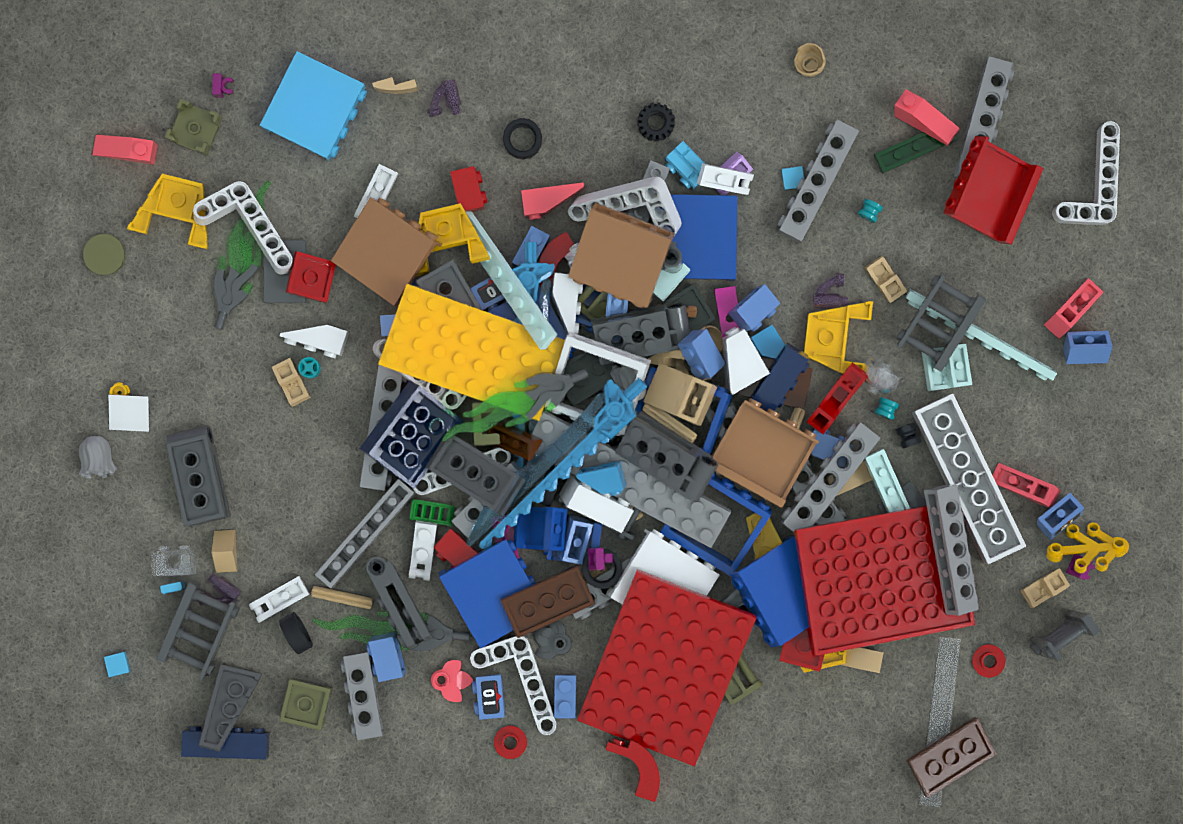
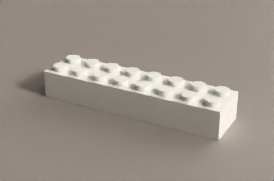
(964, 465)

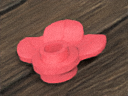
(454, 681)

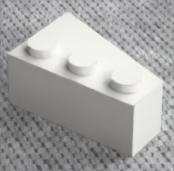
(600, 507)

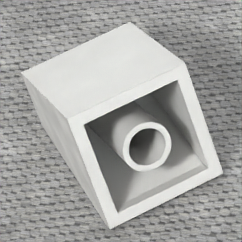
(741, 360)

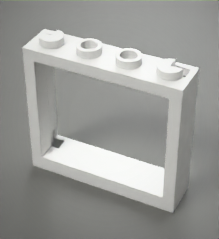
(602, 350)

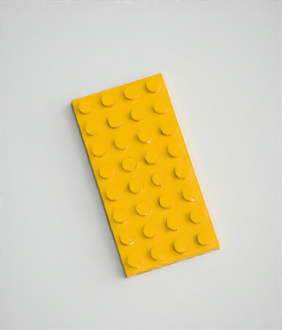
(463, 347)

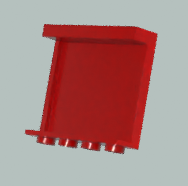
(992, 191)

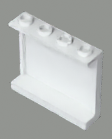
(666, 562)

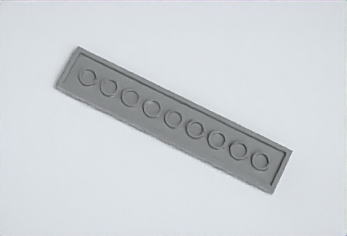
(697, 519)

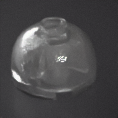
(881, 376)

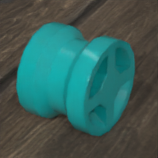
(870, 210)
(306, 364)
(886, 408)

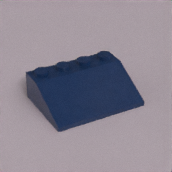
(410, 433)

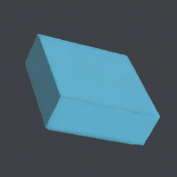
(792, 177)
(172, 587)
(117, 664)

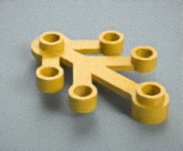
(1089, 547)

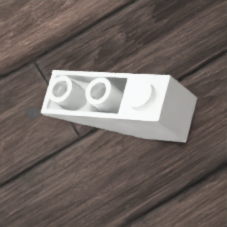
(565, 299)
(325, 337)

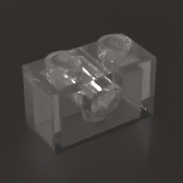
(161, 561)

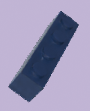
(782, 377)
(238, 745)

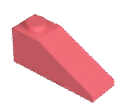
(924, 117)
(125, 148)
(544, 200)
(1073, 308)
(1026, 486)

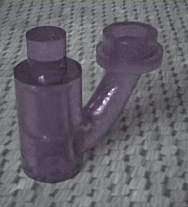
(450, 91)
(829, 300)
(225, 588)

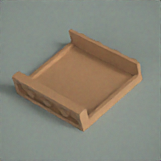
(385, 250)
(620, 255)
(763, 452)

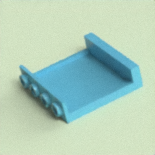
(313, 106)

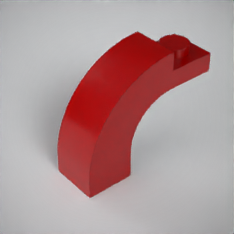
(556, 252)
(837, 398)
(649, 774)

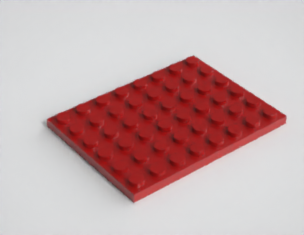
(872, 581)
(666, 667)

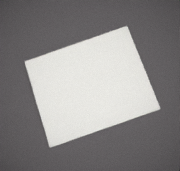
(128, 413)

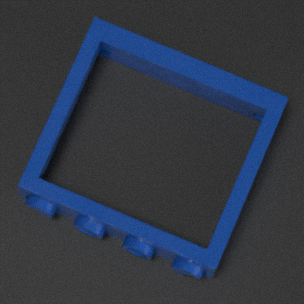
(718, 417)
(710, 555)

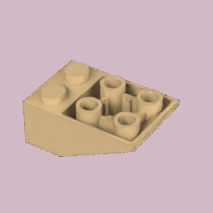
(680, 394)

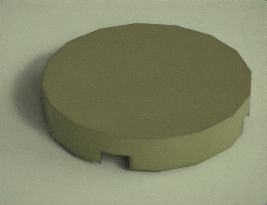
(104, 254)

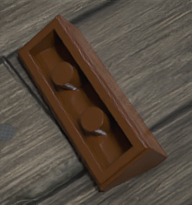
(516, 440)

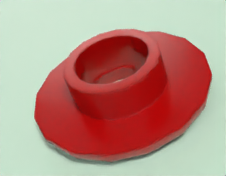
(979, 656)
(508, 731)

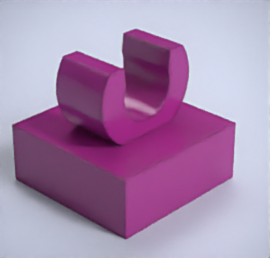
(219, 84)
(598, 558)
(1070, 570)

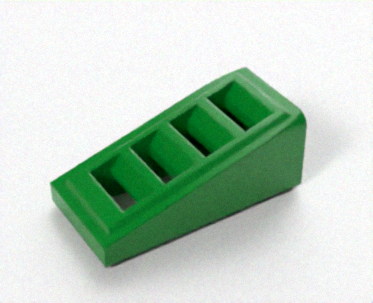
(414, 508)

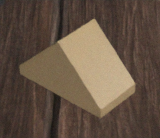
(224, 551)

